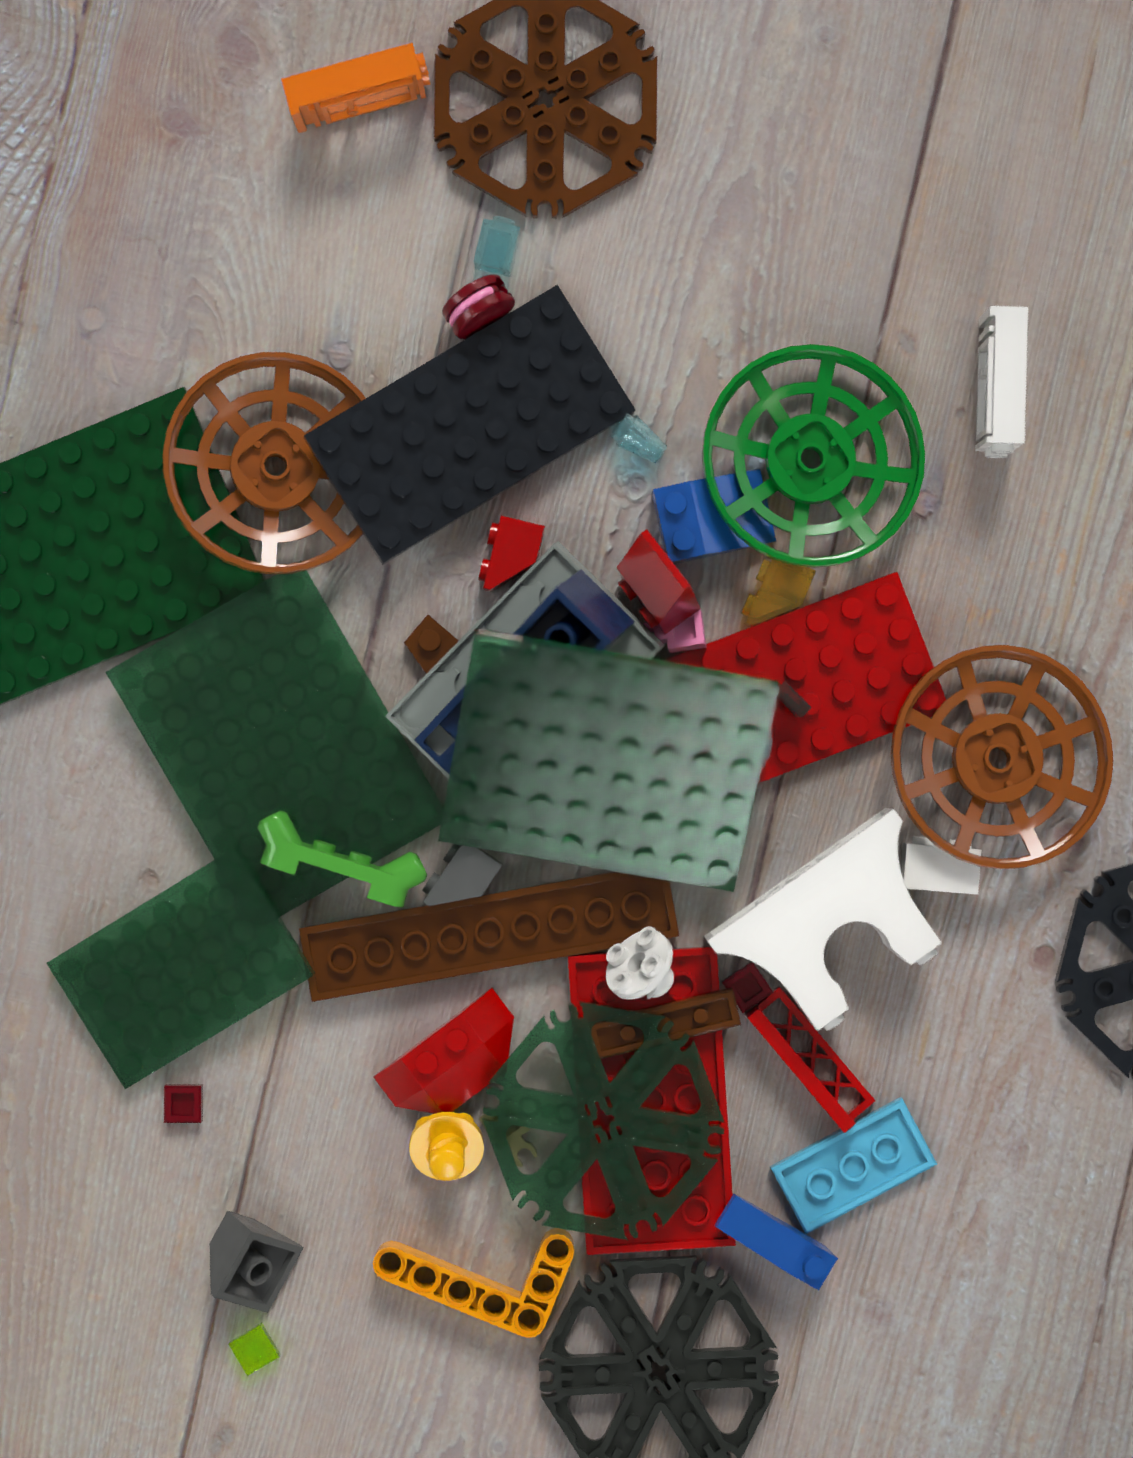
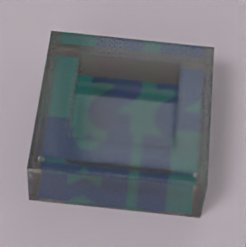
(793, 700)

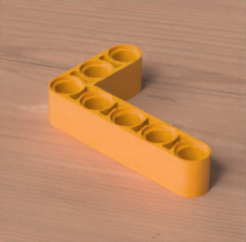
(482, 1287)

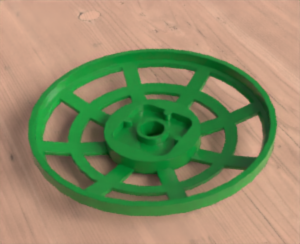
(831, 443)

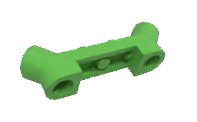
(286, 850)

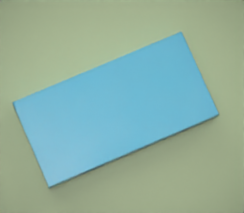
(853, 1165)

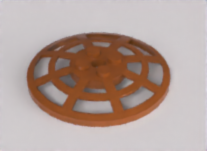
(248, 458)
(1021, 749)

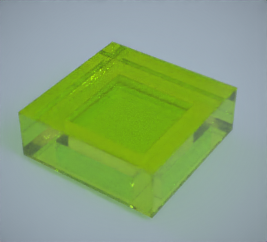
(254, 1349)

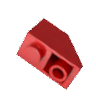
(513, 552)

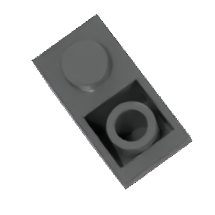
(465, 877)

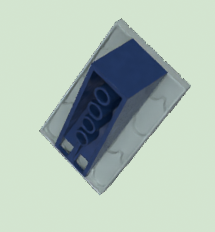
(550, 603)

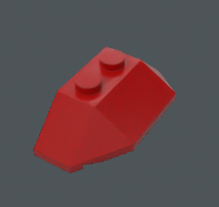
(452, 1059)

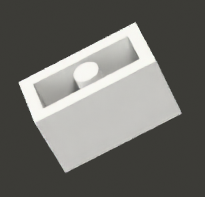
(932, 869)

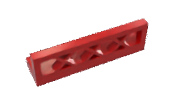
(799, 1067)

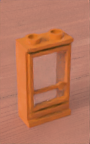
(356, 86)

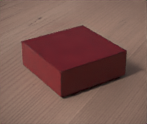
(748, 986)
(183, 1103)

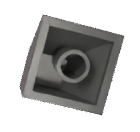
(249, 1262)

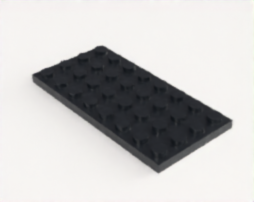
(469, 424)

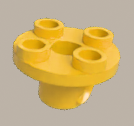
(446, 1145)

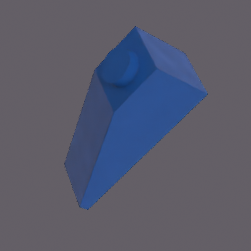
(777, 1241)

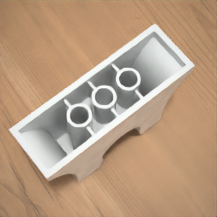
(844, 884)

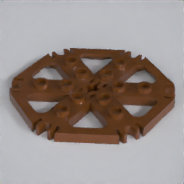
(546, 132)

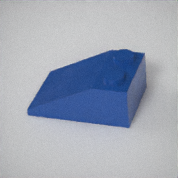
(694, 527)

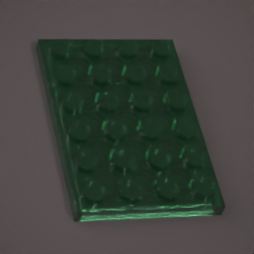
(181, 968)

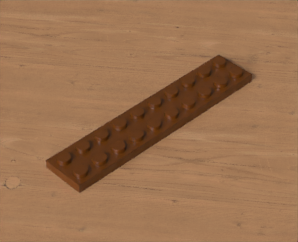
(484, 933)

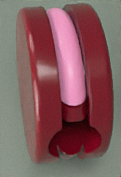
(478, 305)

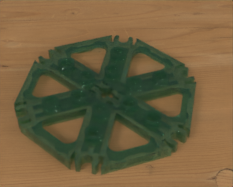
(580, 1147)

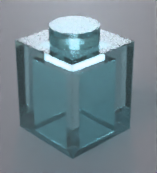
(497, 246)

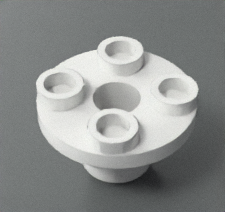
(640, 965)

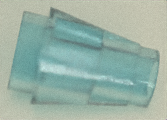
(638, 438)

